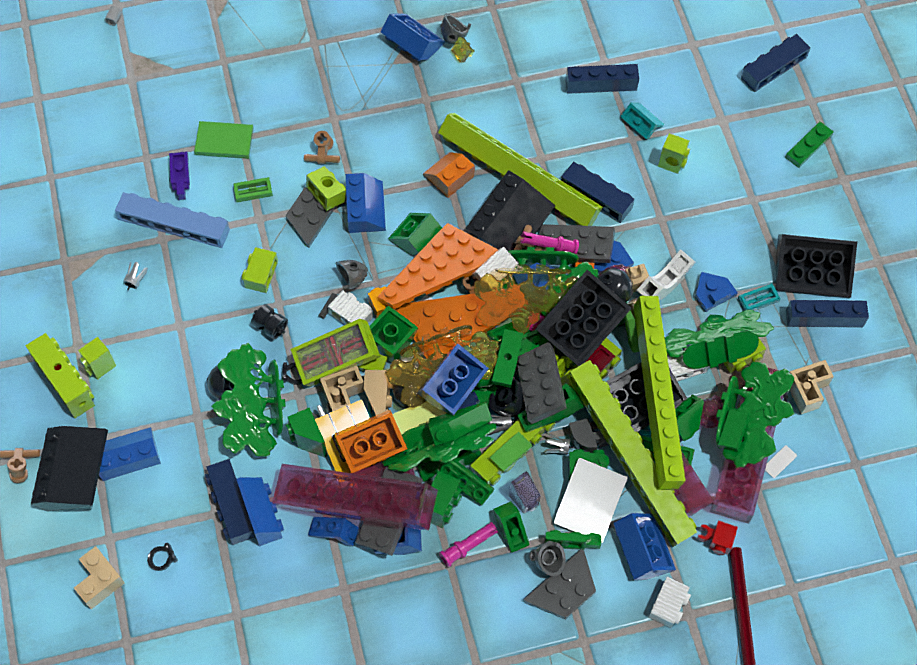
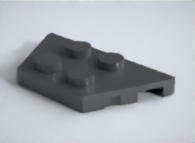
(307, 216)
(567, 591)

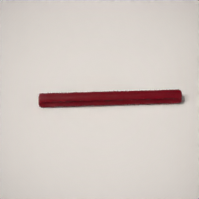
(742, 606)

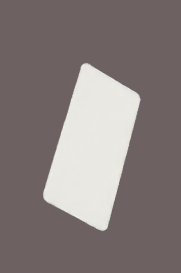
(780, 461)

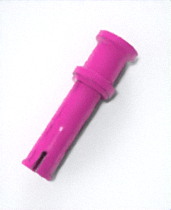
(558, 243)
(460, 549)

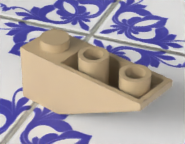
(378, 390)

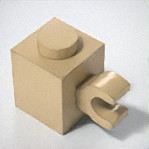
(638, 275)

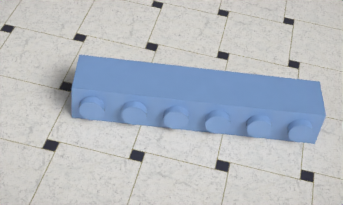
(172, 219)

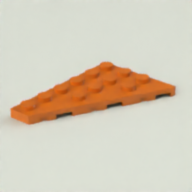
(443, 260)
(442, 313)

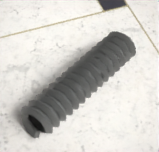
(324, 311)

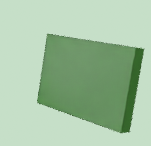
(224, 139)

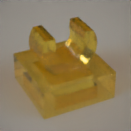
(462, 49)

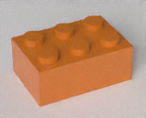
(370, 441)

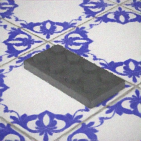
(594, 241)
(541, 383)
(384, 536)

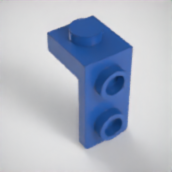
(336, 528)

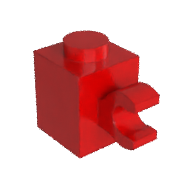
(721, 537)

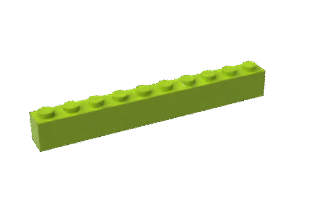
(502, 158)
(659, 393)
(631, 453)
(487, 470)

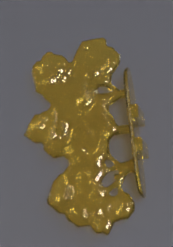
(519, 301)
(414, 378)

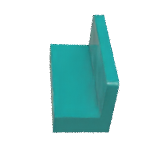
(641, 119)

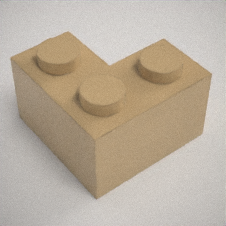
(807, 385)
(340, 386)
(101, 582)

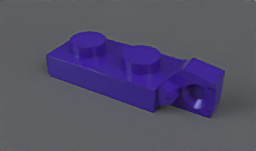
(179, 173)

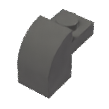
(583, 437)

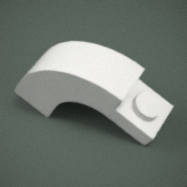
(668, 278)

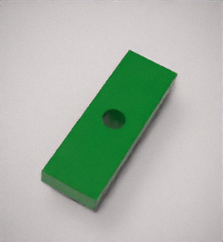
(510, 349)
(474, 485)

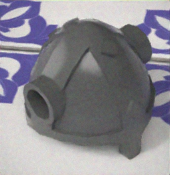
(452, 33)
(352, 272)
(547, 558)

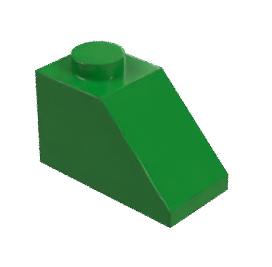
(689, 417)
(511, 526)

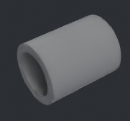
(113, 15)

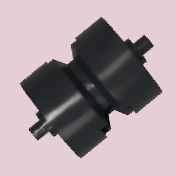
(269, 321)

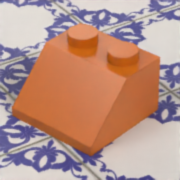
(450, 173)

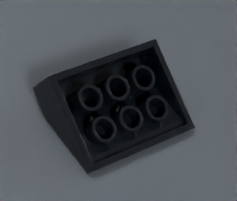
(508, 211)
(815, 265)
(583, 318)
(630, 392)
(69, 468)

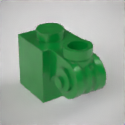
(596, 457)

